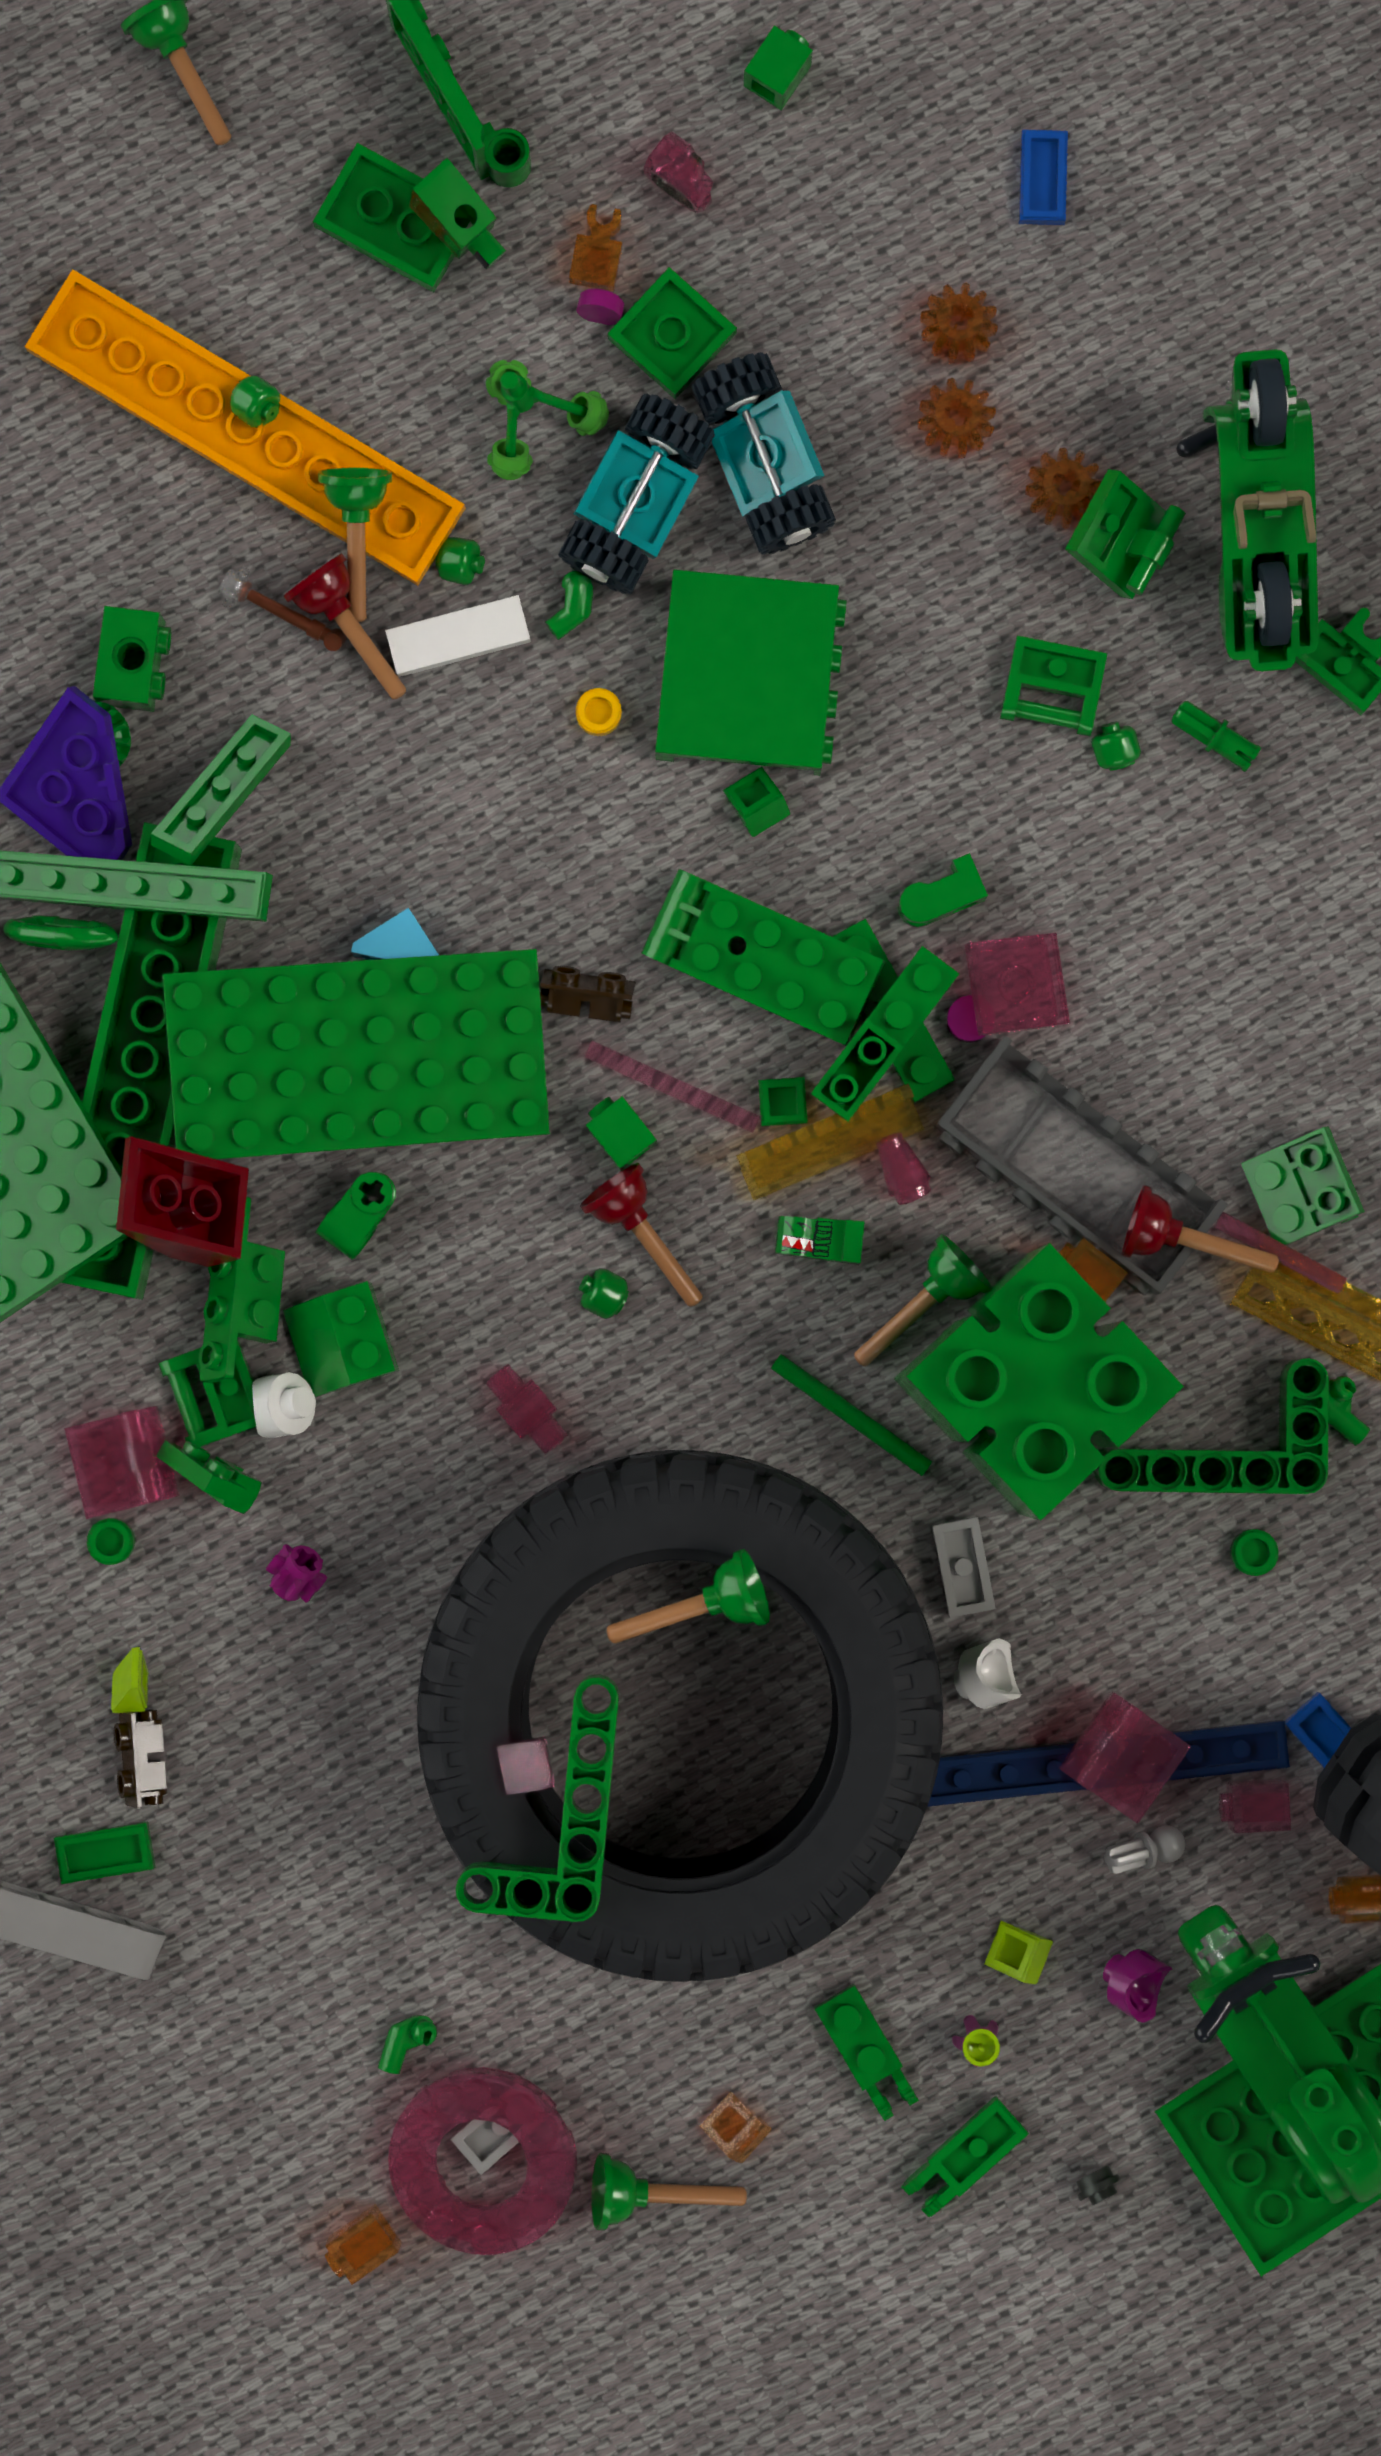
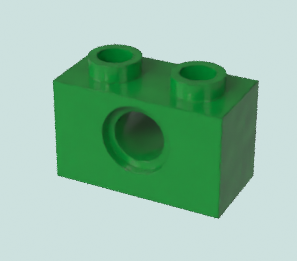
(121, 633)

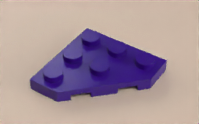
(72, 782)

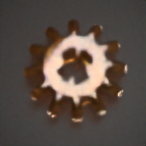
(968, 308)
(944, 428)
(1055, 473)

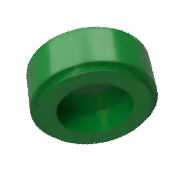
(110, 1541)
(1254, 1552)

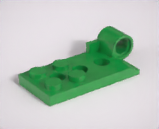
(478, 141)

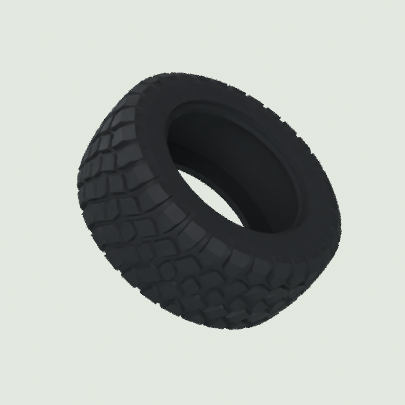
(847, 1829)

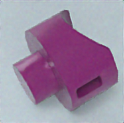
(1135, 1983)

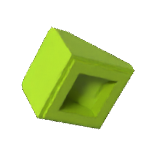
(130, 1684)
(1018, 1953)

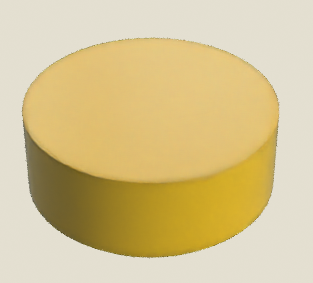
(598, 712)

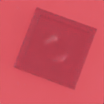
(1017, 984)

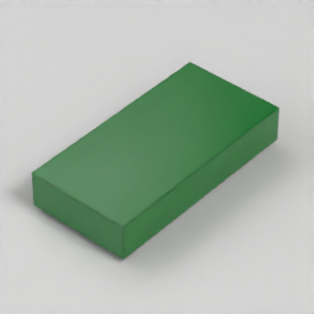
(104, 1852)

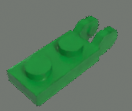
(864, 2046)
(968, 2154)

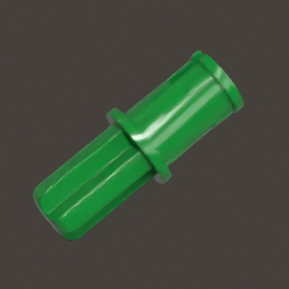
(1215, 735)

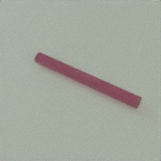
(672, 1086)

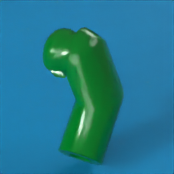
(576, 604)
(1340, 1415)
(403, 2037)

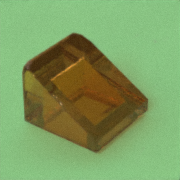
(735, 2128)

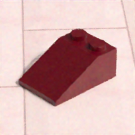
(182, 1203)

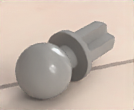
(1164, 1845)

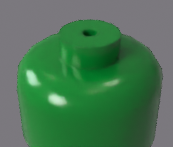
(255, 401)
(459, 560)
(1116, 746)
(603, 1293)

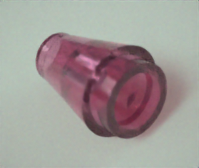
(902, 1169)

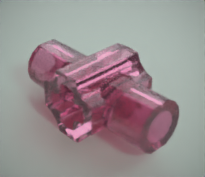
(526, 1409)

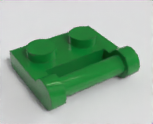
(1054, 670)
(229, 1399)

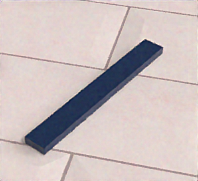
(1037, 1770)

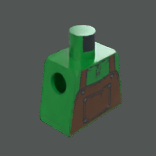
(448, 197)

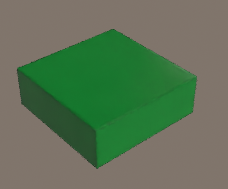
(782, 1102)

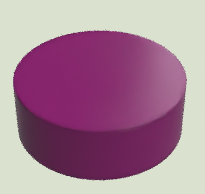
(600, 306)
(962, 1020)

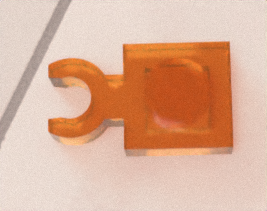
(597, 256)

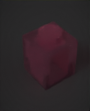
(1256, 1806)

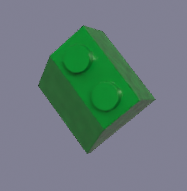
(341, 1339)

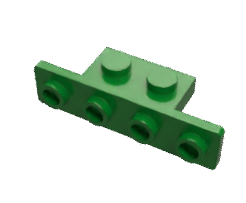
(240, 1304)

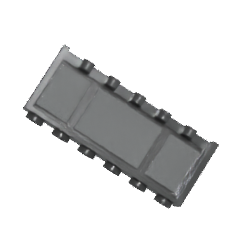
(1070, 1162)

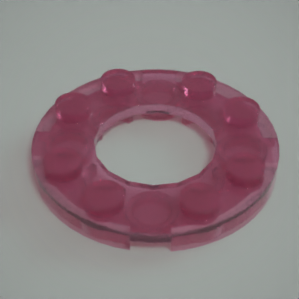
(511, 2103)

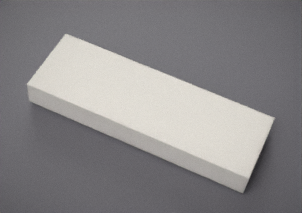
(458, 636)

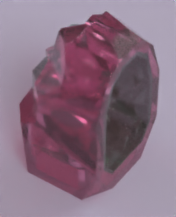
(679, 173)

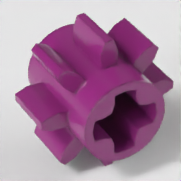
(296, 1573)

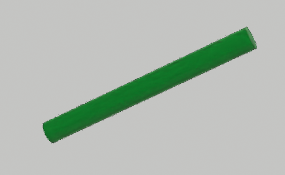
(851, 1415)

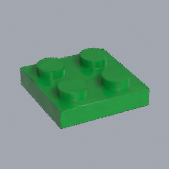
(672, 333)

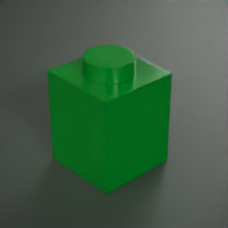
(778, 66)
(619, 1131)

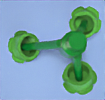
(512, 388)

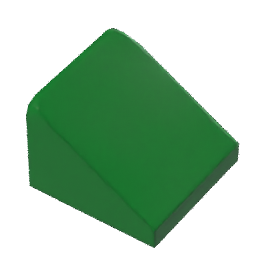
(757, 801)

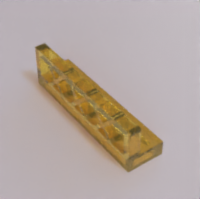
(827, 1143)
(1348, 1310)

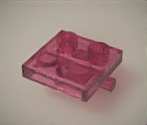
(119, 1462)
(1124, 1757)

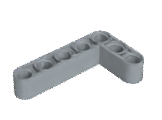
(78, 1931)

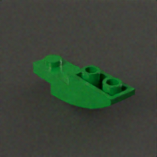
(884, 1034)

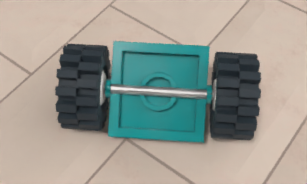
(764, 452)
(636, 493)

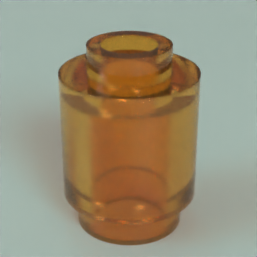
(1356, 1899)

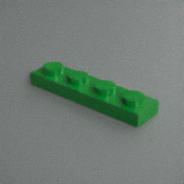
(220, 789)
(920, 1059)

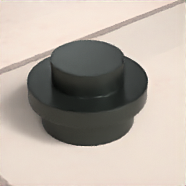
(1098, 2185)

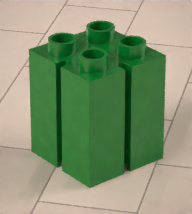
(1038, 1382)

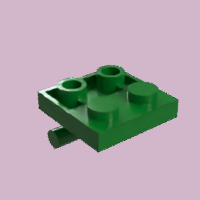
(1124, 535)
(1303, 1187)

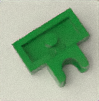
(1347, 662)
(216, 1477)

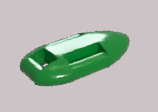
(60, 933)

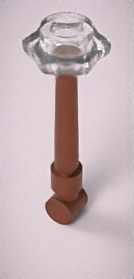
(238, 587)

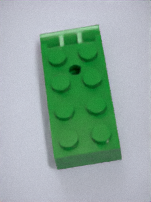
(784, 962)

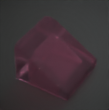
(526, 1766)

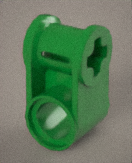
(354, 1221)

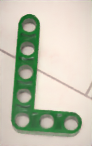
(1233, 1462)
(574, 1822)

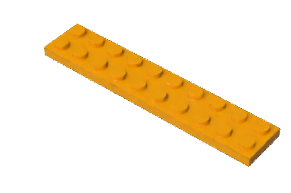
(188, 398)

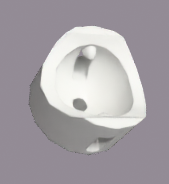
(282, 1405)
(987, 1674)

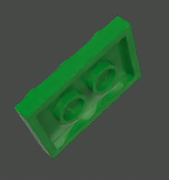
(373, 216)

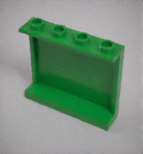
(749, 671)

